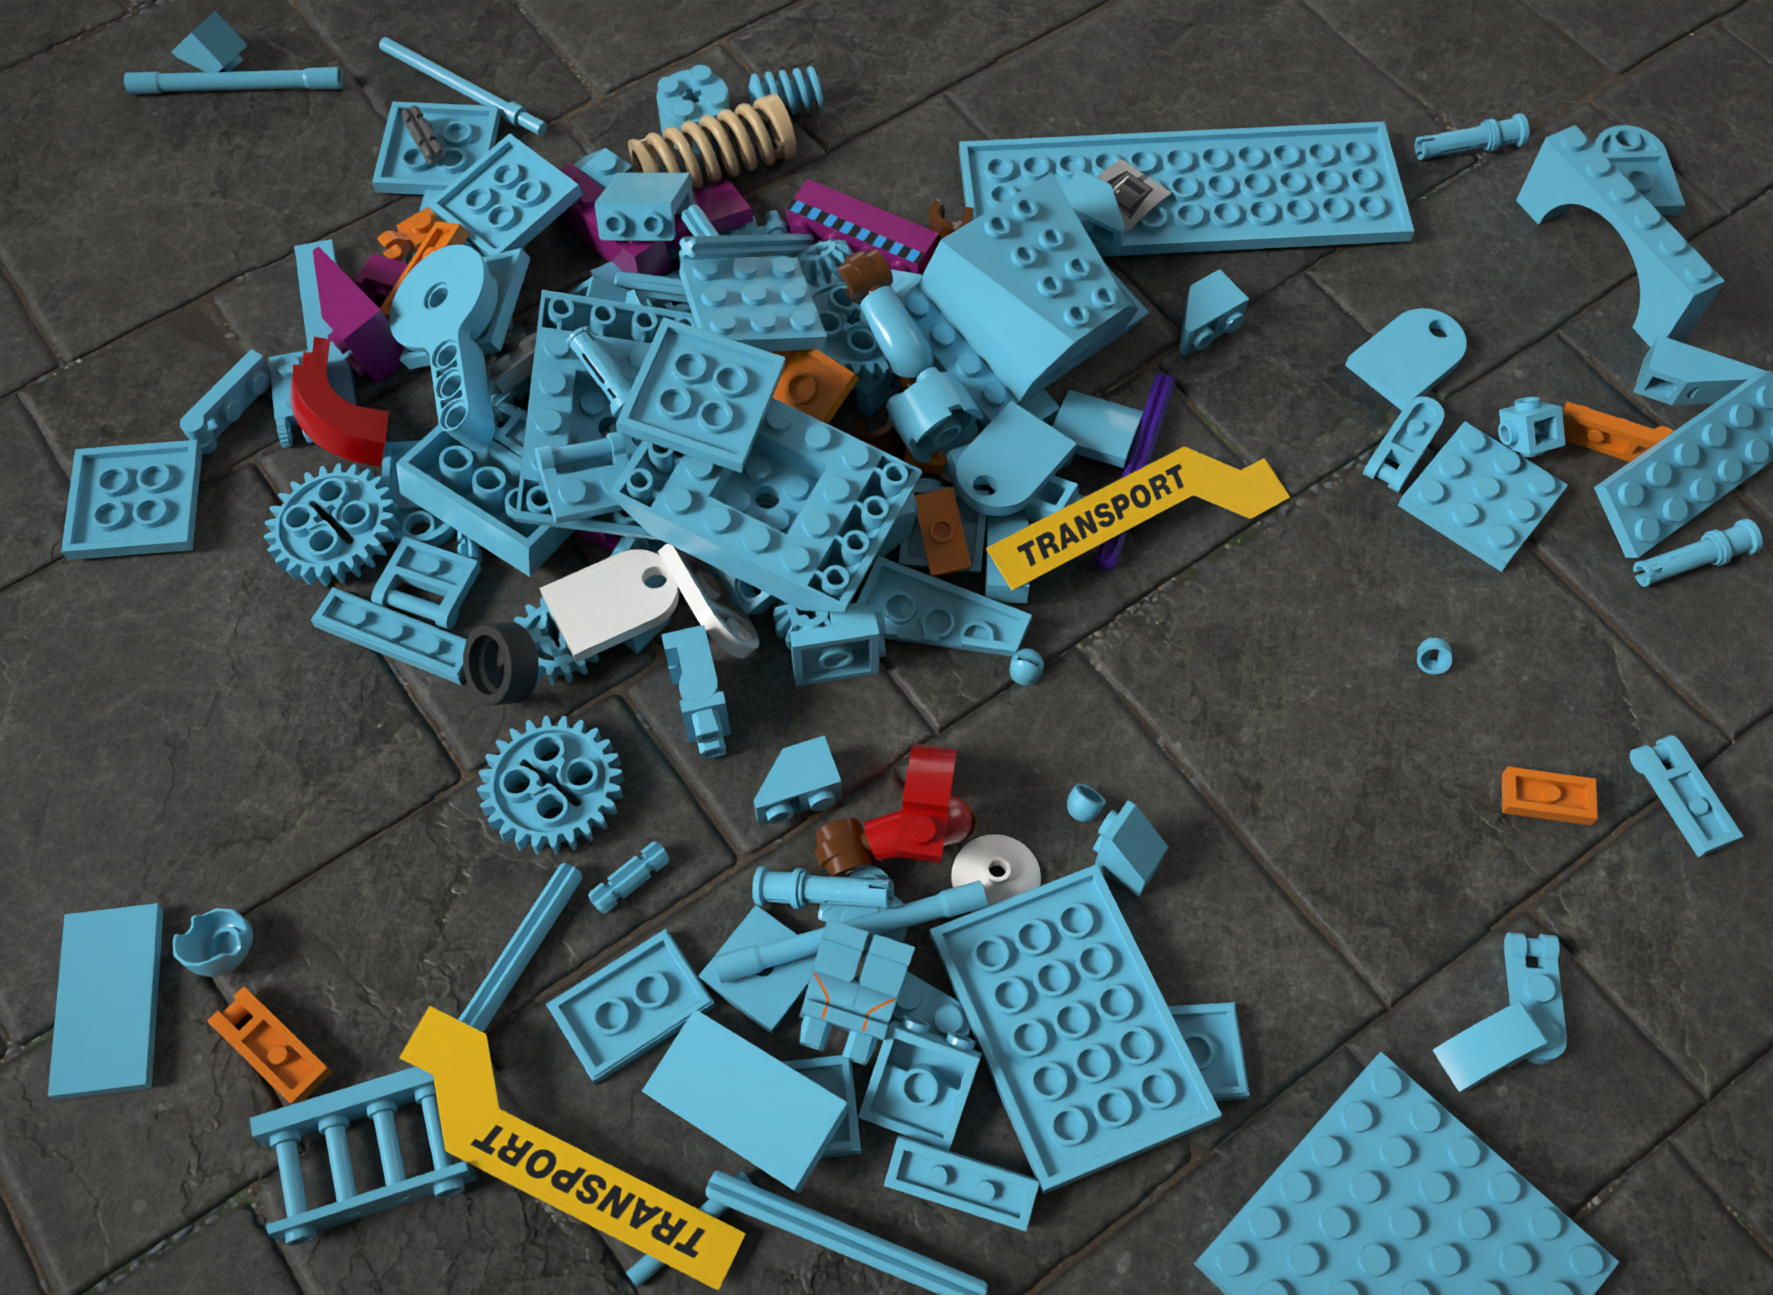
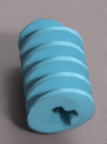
(791, 91)

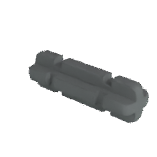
(423, 135)

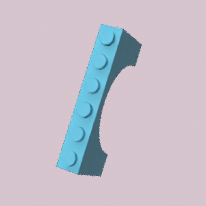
(1671, 273)

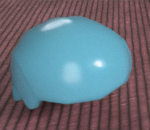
(214, 943)

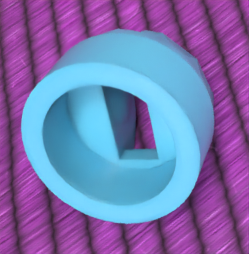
(1444, 656)
(1026, 672)
(1084, 803)

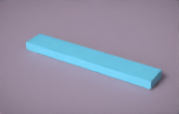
(338, 371)

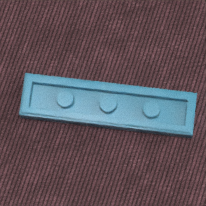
(392, 634)

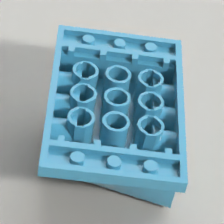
(1019, 299)

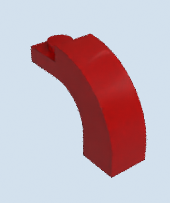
(328, 419)
(926, 802)

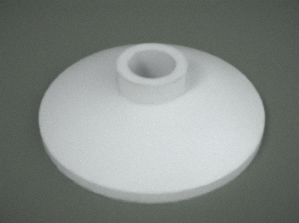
(982, 853)

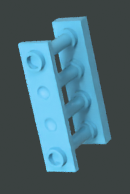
(331, 1116)

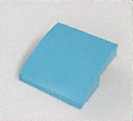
(1098, 427)

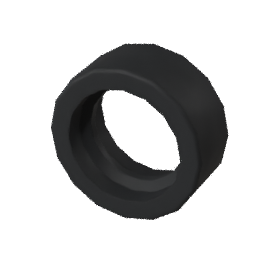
(519, 657)

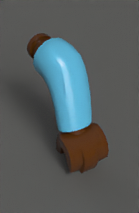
(895, 331)

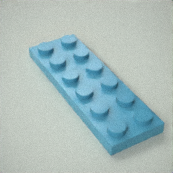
(1691, 467)

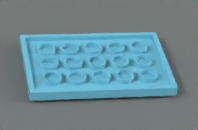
(1073, 1028)

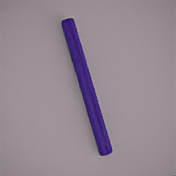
(1140, 455)

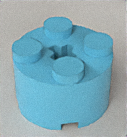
(689, 97)
(934, 414)

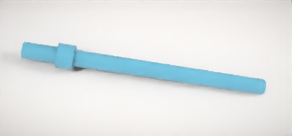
(511, 112)

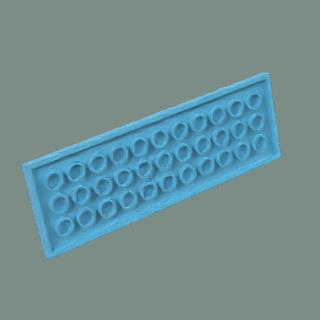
(1224, 184)

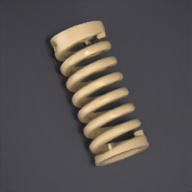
(767, 108)

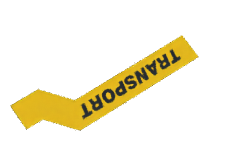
(1129, 503)
(554, 1169)

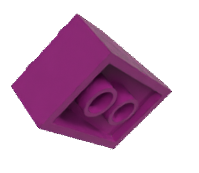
(355, 322)

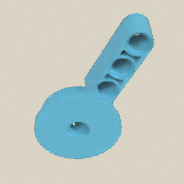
(442, 313)

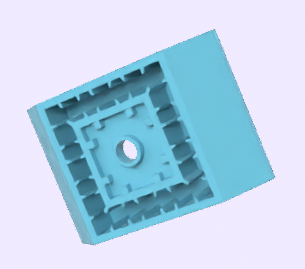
(570, 405)
(806, 550)

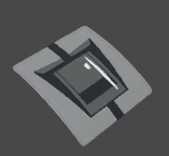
(1133, 192)

